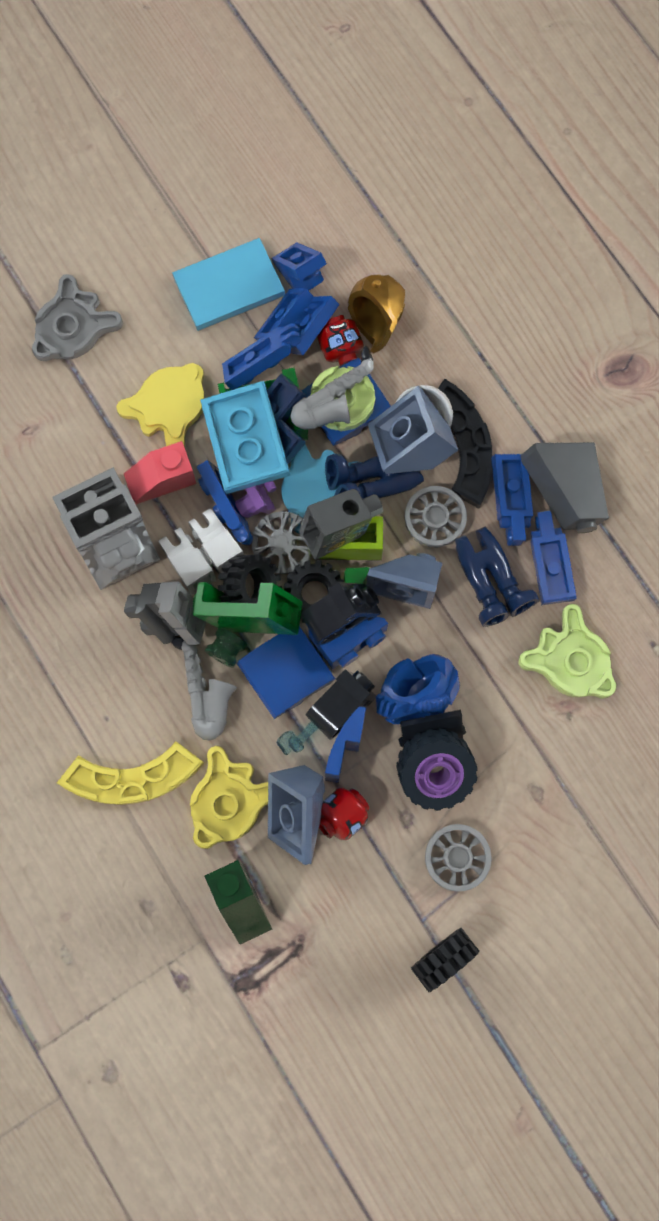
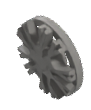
(435, 516)
(281, 540)
(458, 857)

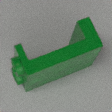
(273, 613)

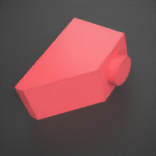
(160, 473)

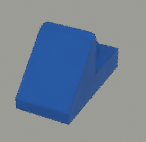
(300, 266)

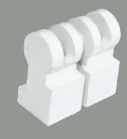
(196, 564)

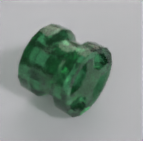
(226, 647)

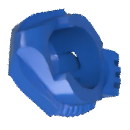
(418, 689)

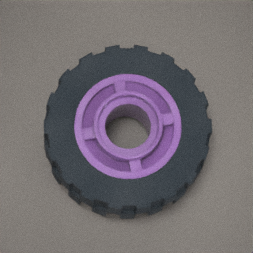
(443, 787)

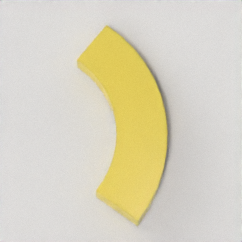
(133, 784)

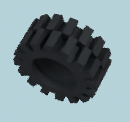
(236, 573)
(309, 573)
(445, 960)

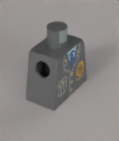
(338, 521)

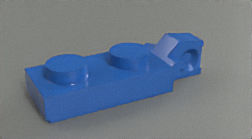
(512, 496)
(552, 562)

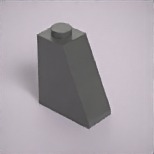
(569, 482)

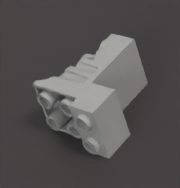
(106, 528)

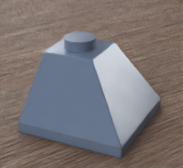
(412, 435)
(407, 579)
(295, 810)

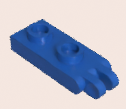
(260, 356)
(225, 503)

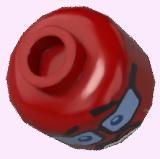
(340, 340)
(343, 814)

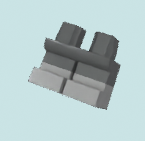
(166, 612)

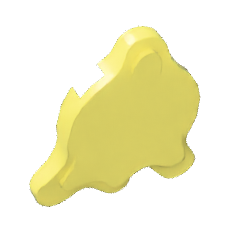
(167, 402)
(225, 801)

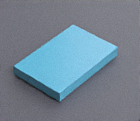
(228, 284)
(245, 437)

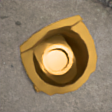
(376, 308)

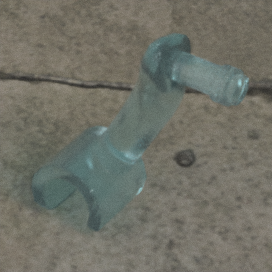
(289, 741)

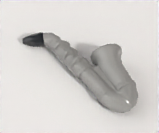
(322, 406)
(210, 706)

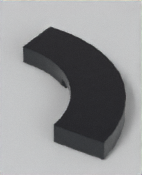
(473, 446)

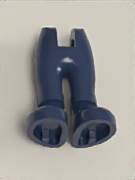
(345, 477)
(492, 559)

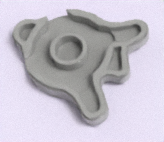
(70, 324)

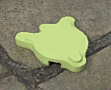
(573, 659)

